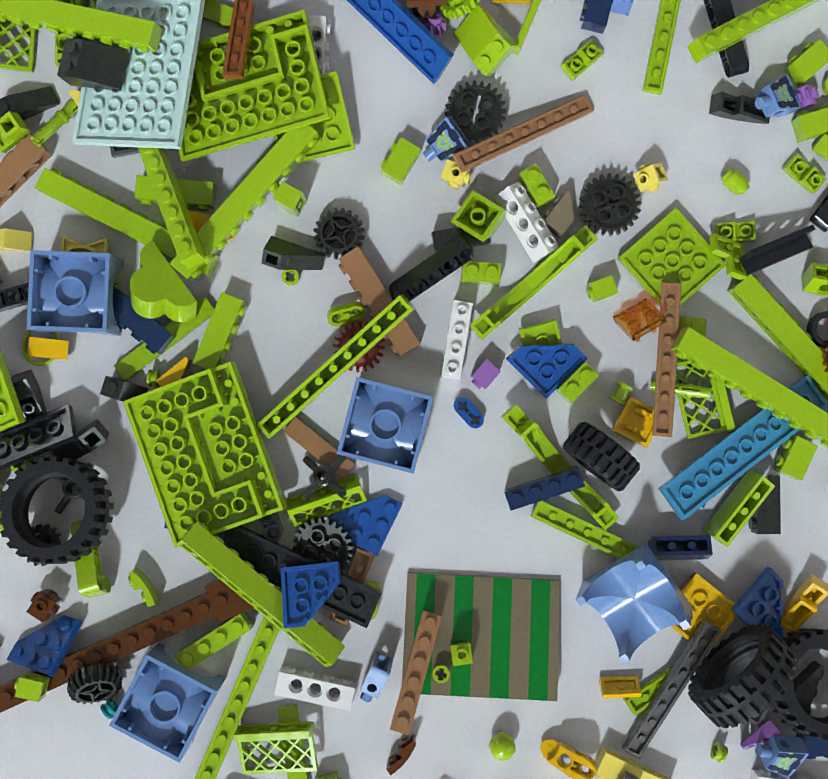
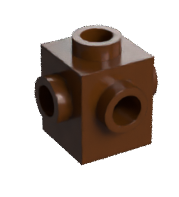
(44, 604)

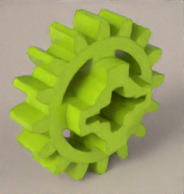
(458, 8)

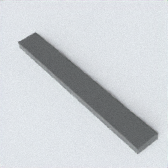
(671, 688)

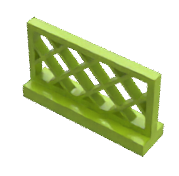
(31, 48)
(721, 401)
(278, 732)

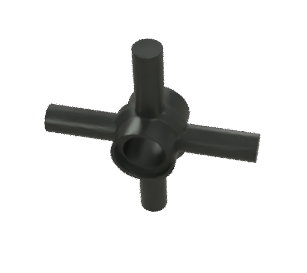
(318, 471)
(67, 485)

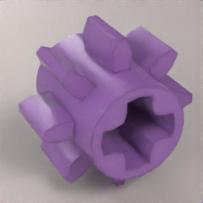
(436, 25)
(807, 96)

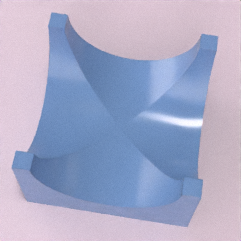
(72, 292)
(385, 425)
(636, 599)
(165, 704)

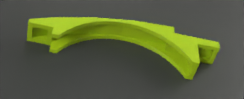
(533, 282)
(554, 462)

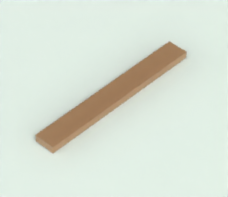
(523, 133)
(666, 360)

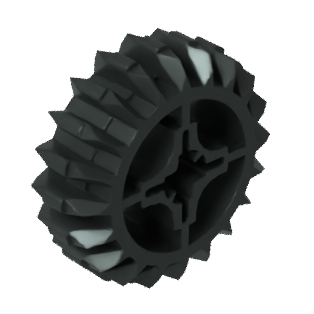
(346, 229)
(94, 683)

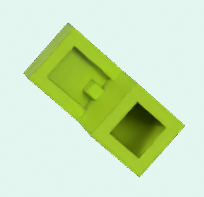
(11, 131)

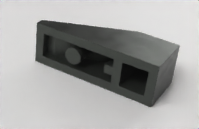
(29, 102)
(768, 515)

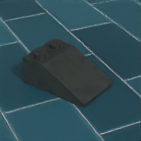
(92, 65)

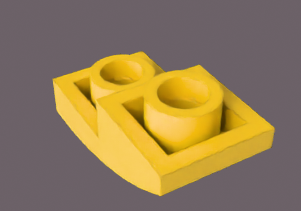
(48, 348)

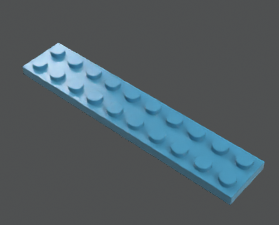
(733, 455)

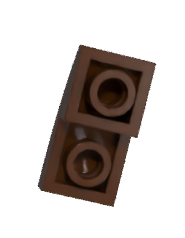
(405, 750)

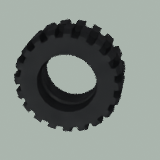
(601, 456)

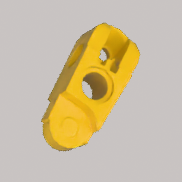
(553, 752)

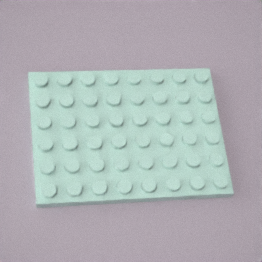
(155, 86)

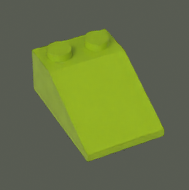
(484, 40)

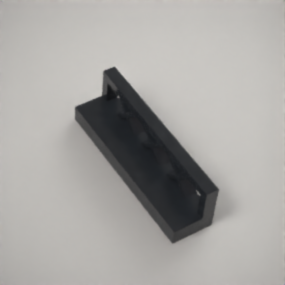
(777, 250)

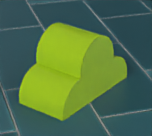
(159, 290)

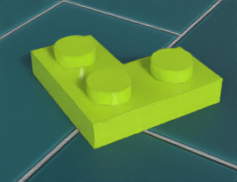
(731, 252)

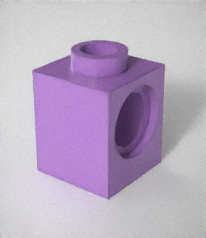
(484, 374)

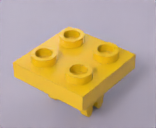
(635, 422)

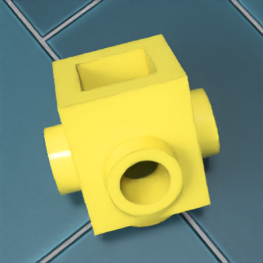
(449, 175)
(650, 177)

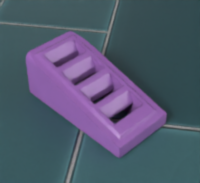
(761, 735)

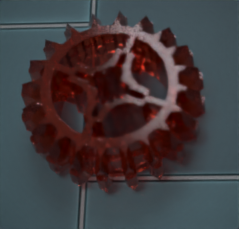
(368, 361)

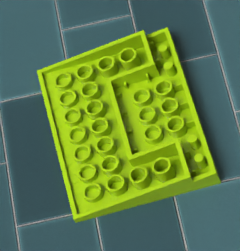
(277, 94)
(205, 452)

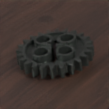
(491, 115)
(604, 189)
(329, 531)

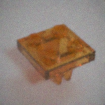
(639, 319)

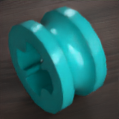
(109, 708)

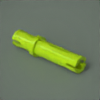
(61, 117)
(687, 390)

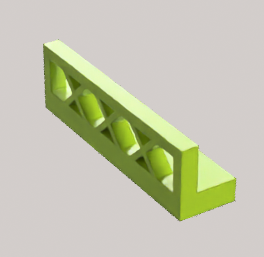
(324, 498)

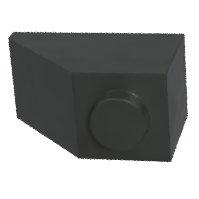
(121, 389)

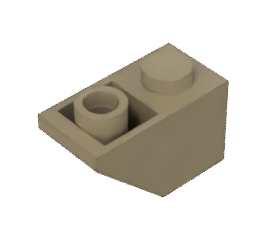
(561, 216)

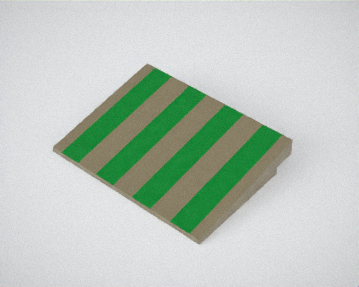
(509, 631)

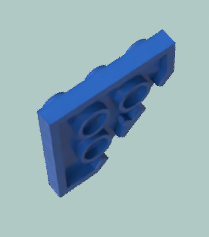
(546, 364)
(369, 522)
(306, 590)
(762, 602)
(46, 646)

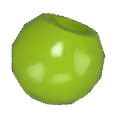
(502, 746)

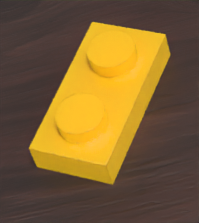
(620, 687)

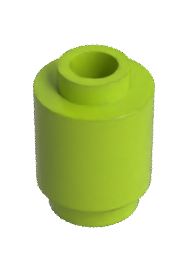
(735, 181)

